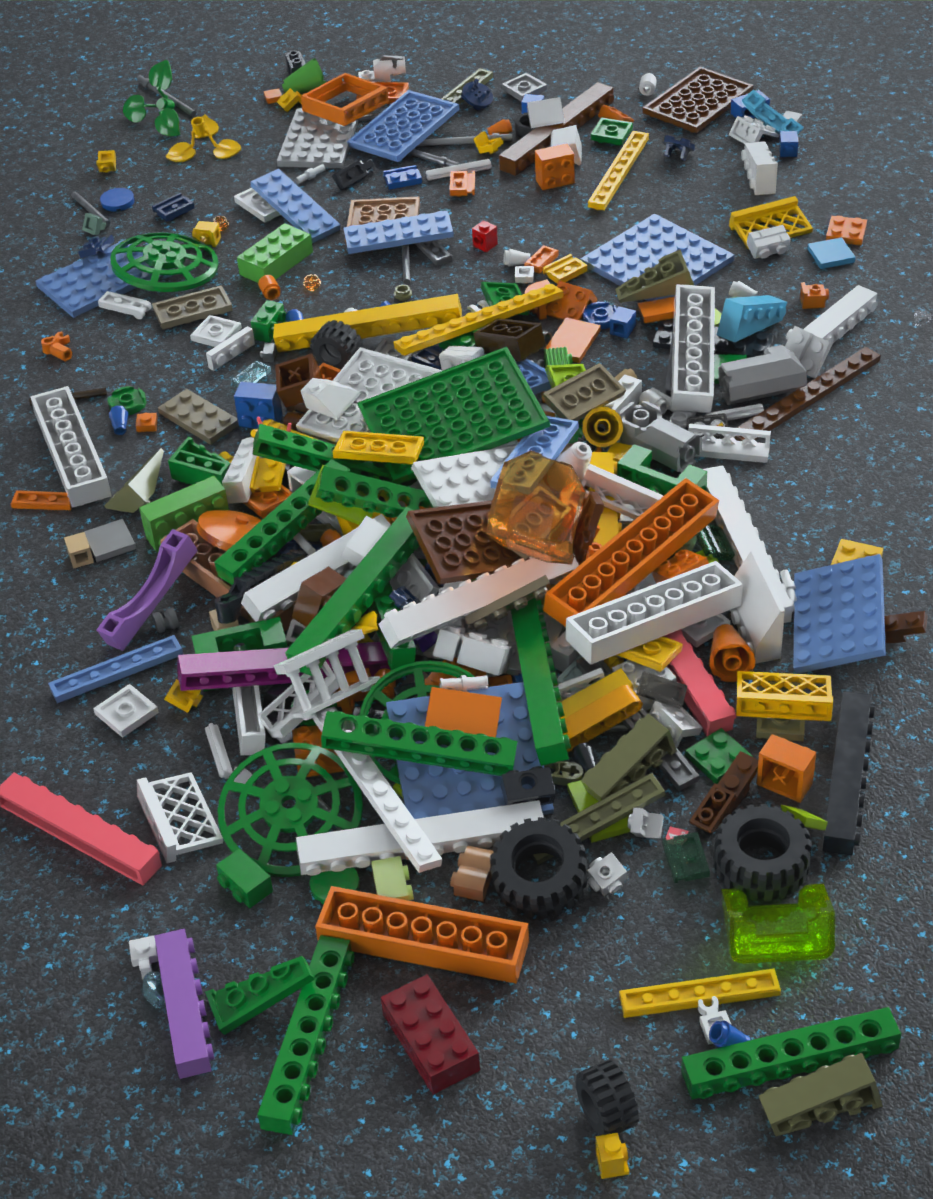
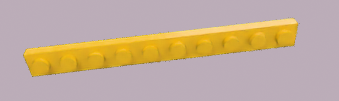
(478, 319)

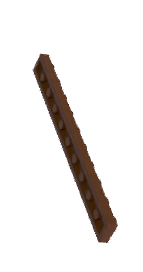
(811, 392)

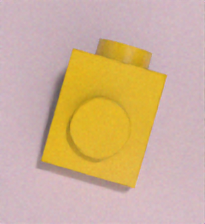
(289, 99)
(485, 145)
(106, 161)
(183, 699)

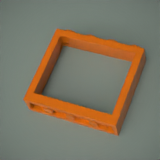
(373, 97)

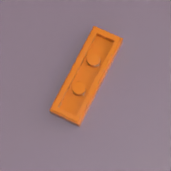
(41, 500)

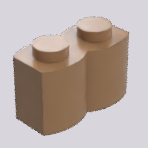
(473, 874)

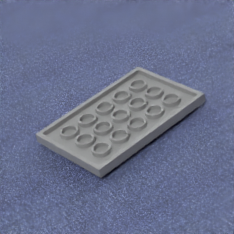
(315, 142)

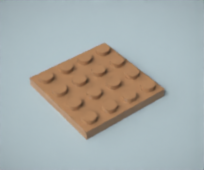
(382, 209)

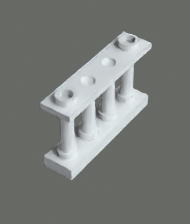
(311, 659)

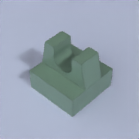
(93, 224)

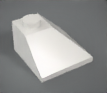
(328, 397)

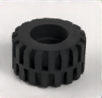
(335, 344)
(607, 1098)

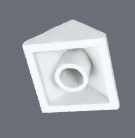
(545, 112)
(571, 137)

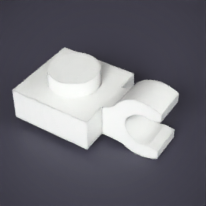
(143, 953)

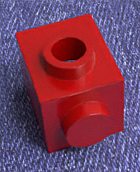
(484, 236)

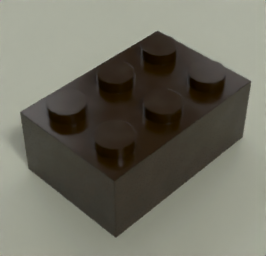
(518, 336)

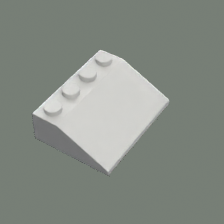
(761, 612)

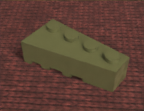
(629, 758)
(821, 1095)

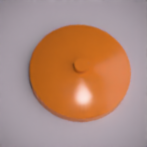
(225, 527)

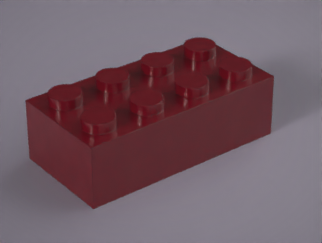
(430, 1034)

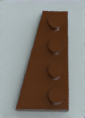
(587, 525)

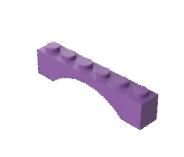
(172, 558)

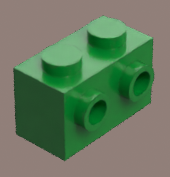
(265, 318)

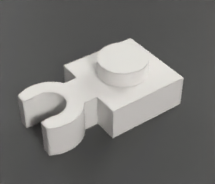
(710, 1016)

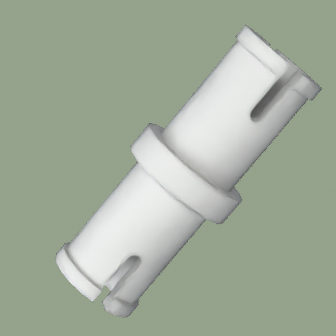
(464, 683)

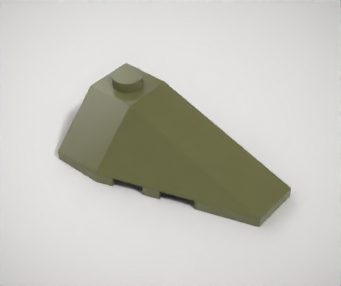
(139, 487)

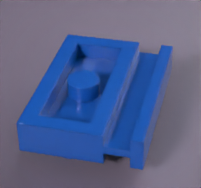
(402, 177)

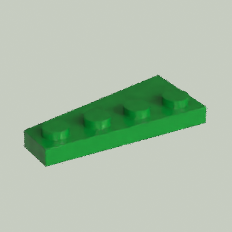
(250, 997)

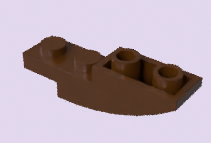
(901, 625)
(727, 795)

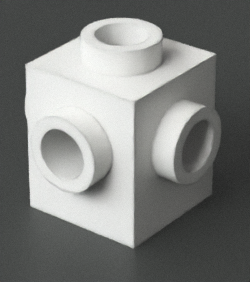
(607, 866)

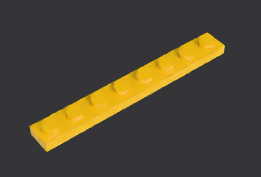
(618, 170)

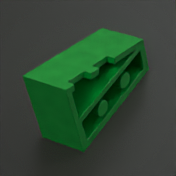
(194, 463)

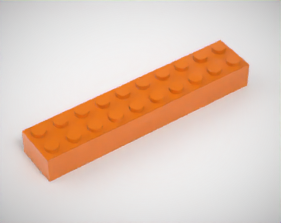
(633, 552)

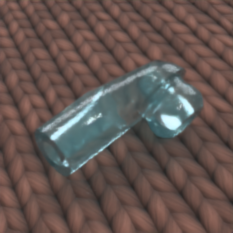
(149, 989)

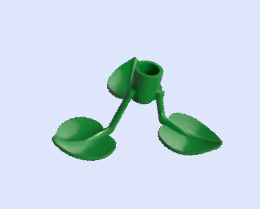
(134, 107)

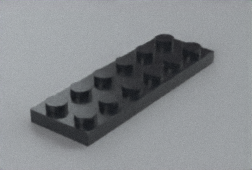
(751, 346)

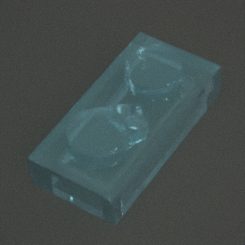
(254, 373)

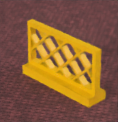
(767, 213)
(787, 705)

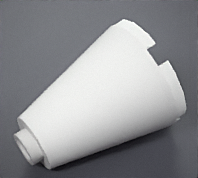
(578, 456)

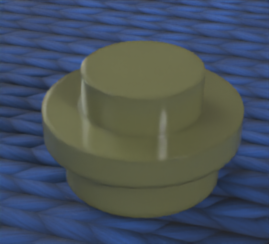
(402, 292)

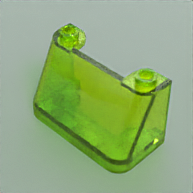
(780, 930)

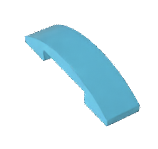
(756, 105)

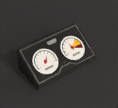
(710, 420)

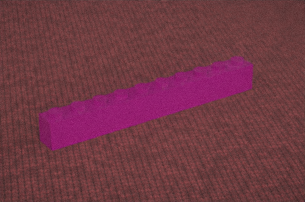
(257, 667)

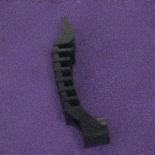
(229, 605)

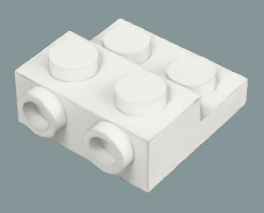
(808, 349)

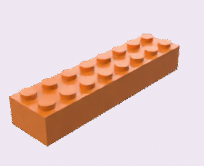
(425, 934)

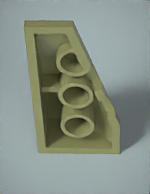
(658, 280)

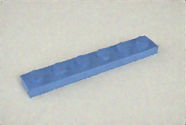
(115, 668)

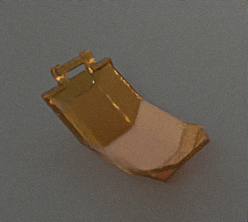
(536, 508)

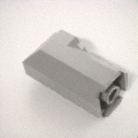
(761, 376)
(668, 441)

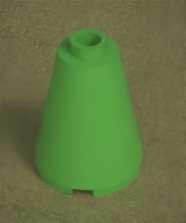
(305, 78)

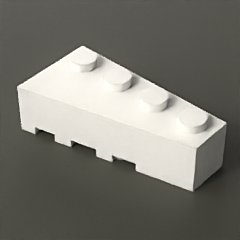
(760, 167)

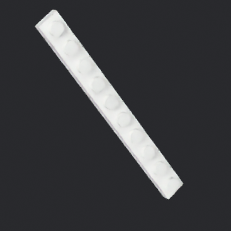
(387, 805)

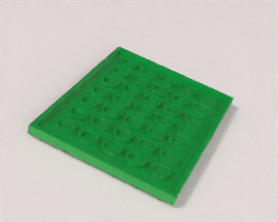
(458, 410)

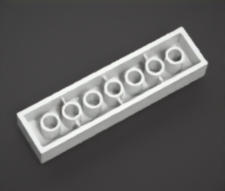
(693, 349)
(70, 447)
(653, 612)

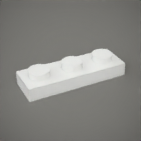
(230, 348)

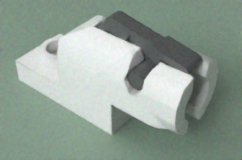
(384, 68)

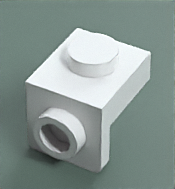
(645, 824)

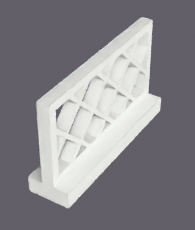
(160, 825)

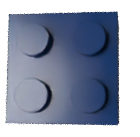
(256, 401)

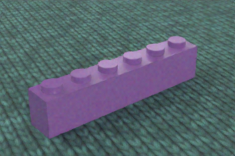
(183, 1005)

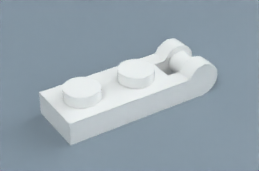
(125, 304)

